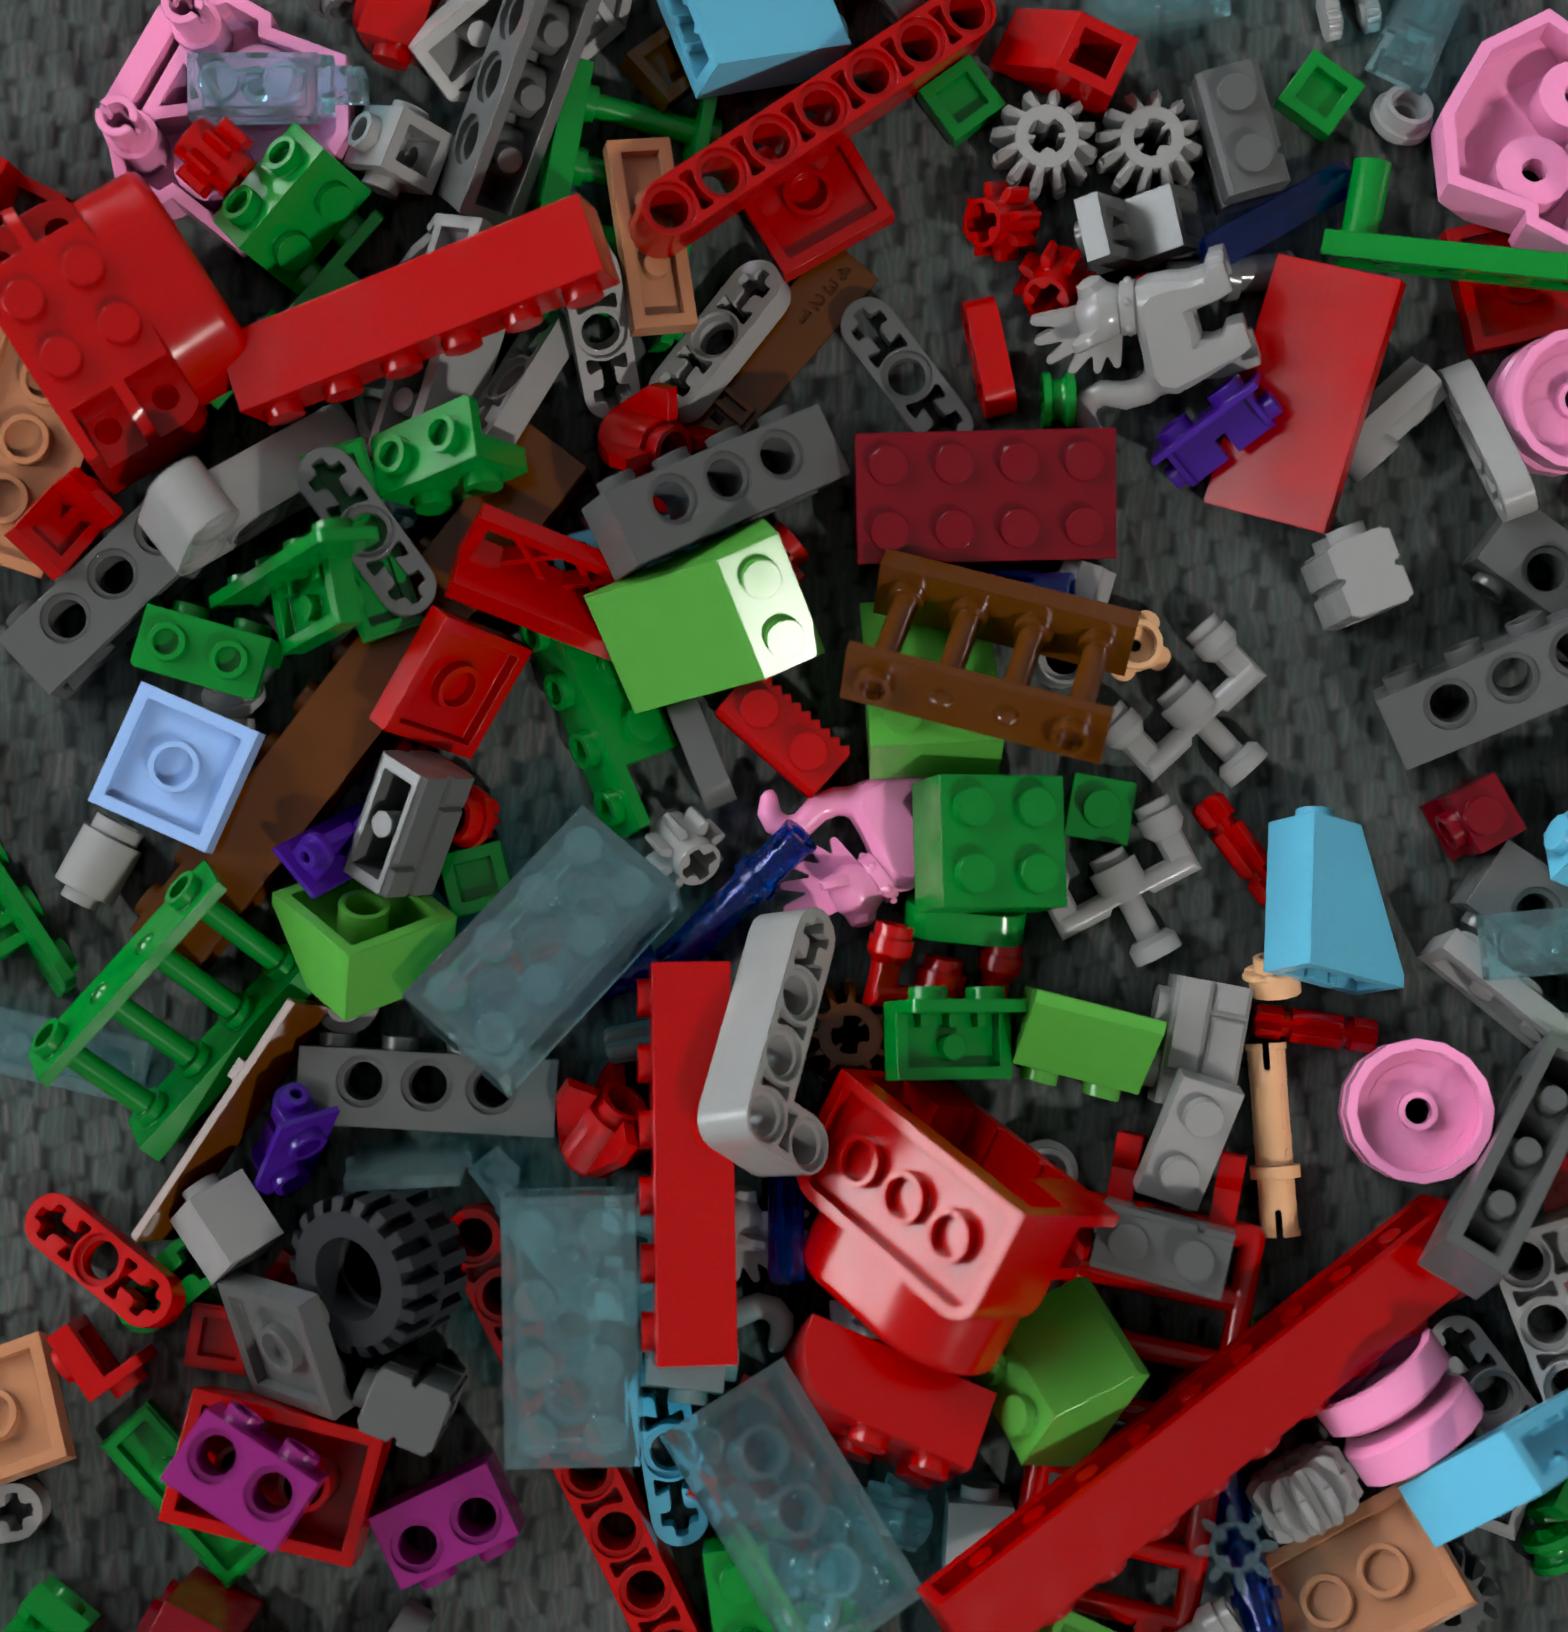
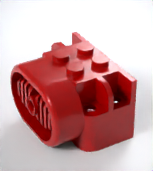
(116, 325)
(937, 1220)

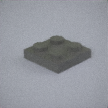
(286, 1344)

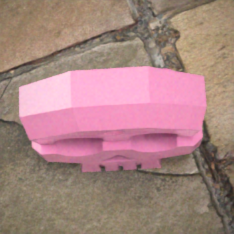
(148, 99)
(1505, 121)

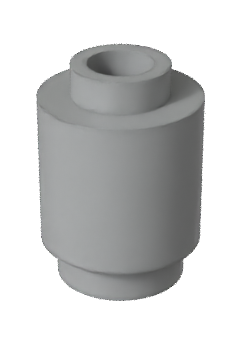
(99, 862)

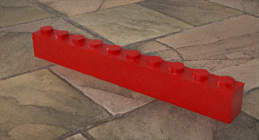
(1196, 1435)

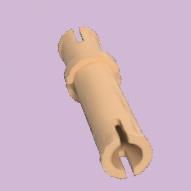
(1272, 1140)

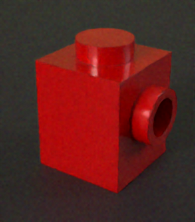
(390, 27)

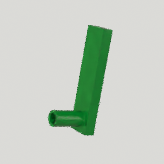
(1365, 249)

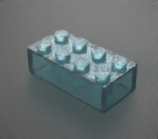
(544, 950)
(571, 1327)
(791, 1509)

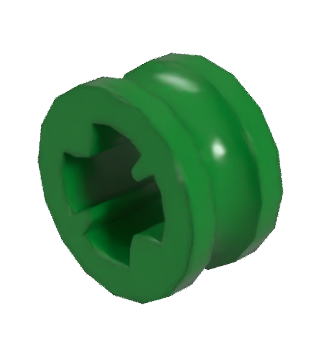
(1057, 400)
(1549, 1549)

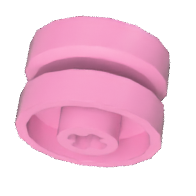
(1533, 402)
(1451, 1128)
(1403, 1412)

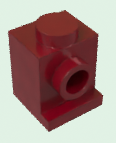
(1473, 816)

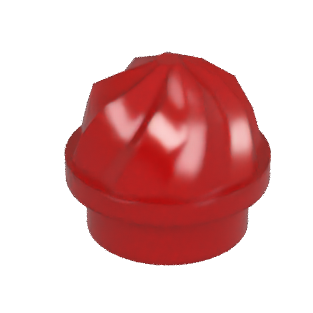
(477, 819)

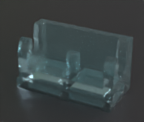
(1412, 42)

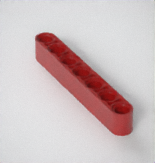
(793, 137)

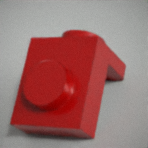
(64, 522)
(85, 1359)

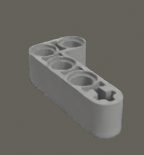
(206, 513)
(762, 1048)
(1542, 1286)

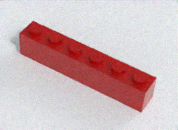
(423, 310)
(689, 1182)

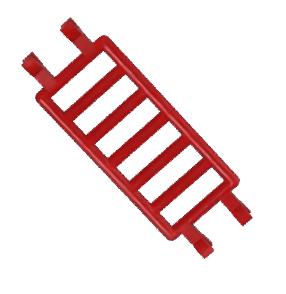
(1238, 1304)

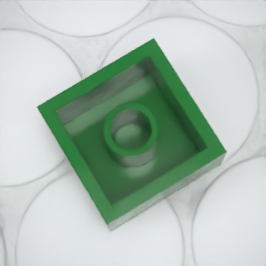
(989, 844)

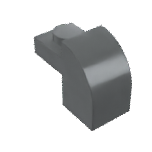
(1138, 231)

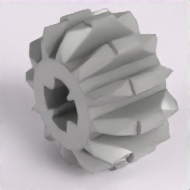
(1155, 122)
(1036, 124)
(1304, 1492)

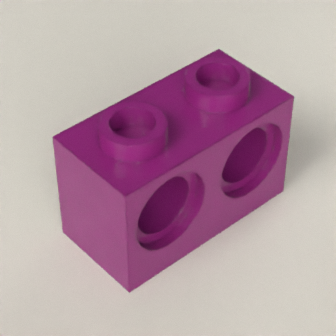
(237, 1492)
(440, 1508)

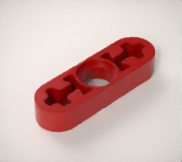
(133, 1261)

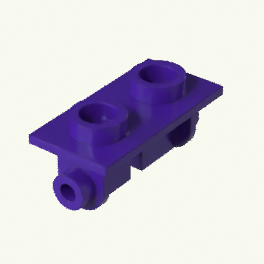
(1233, 411)
(320, 852)
(291, 1141)

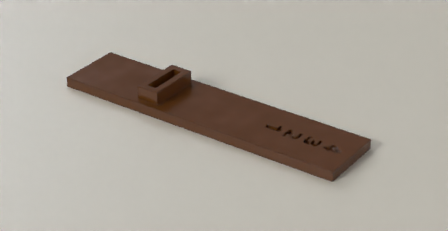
(811, 318)
(252, 1085)

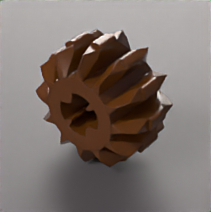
(834, 1018)

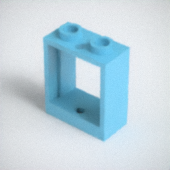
(1493, 1472)

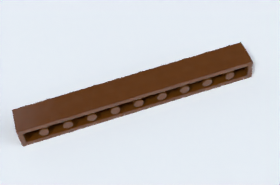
(331, 738)

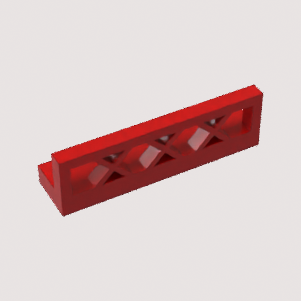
(520, 583)

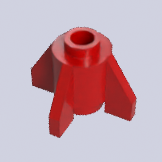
(645, 430)
(598, 1123)

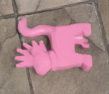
(839, 882)

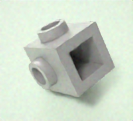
(397, 149)

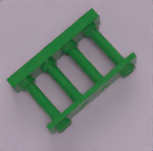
(569, 164)
(201, 1066)

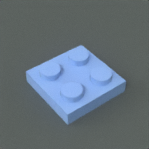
(176, 767)

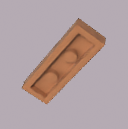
(655, 290)

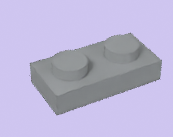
(1188, 1138)

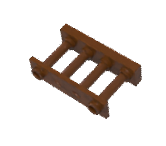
(1002, 613)

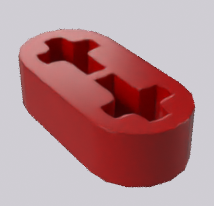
(988, 357)

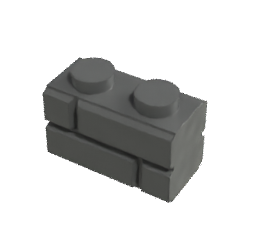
(1237, 136)
(407, 823)
(1165, 1249)
(409, 1399)

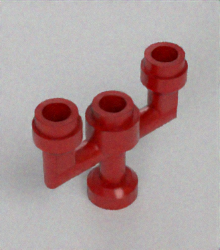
(892, 946)

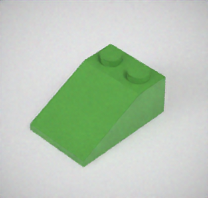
(706, 619)
(919, 747)

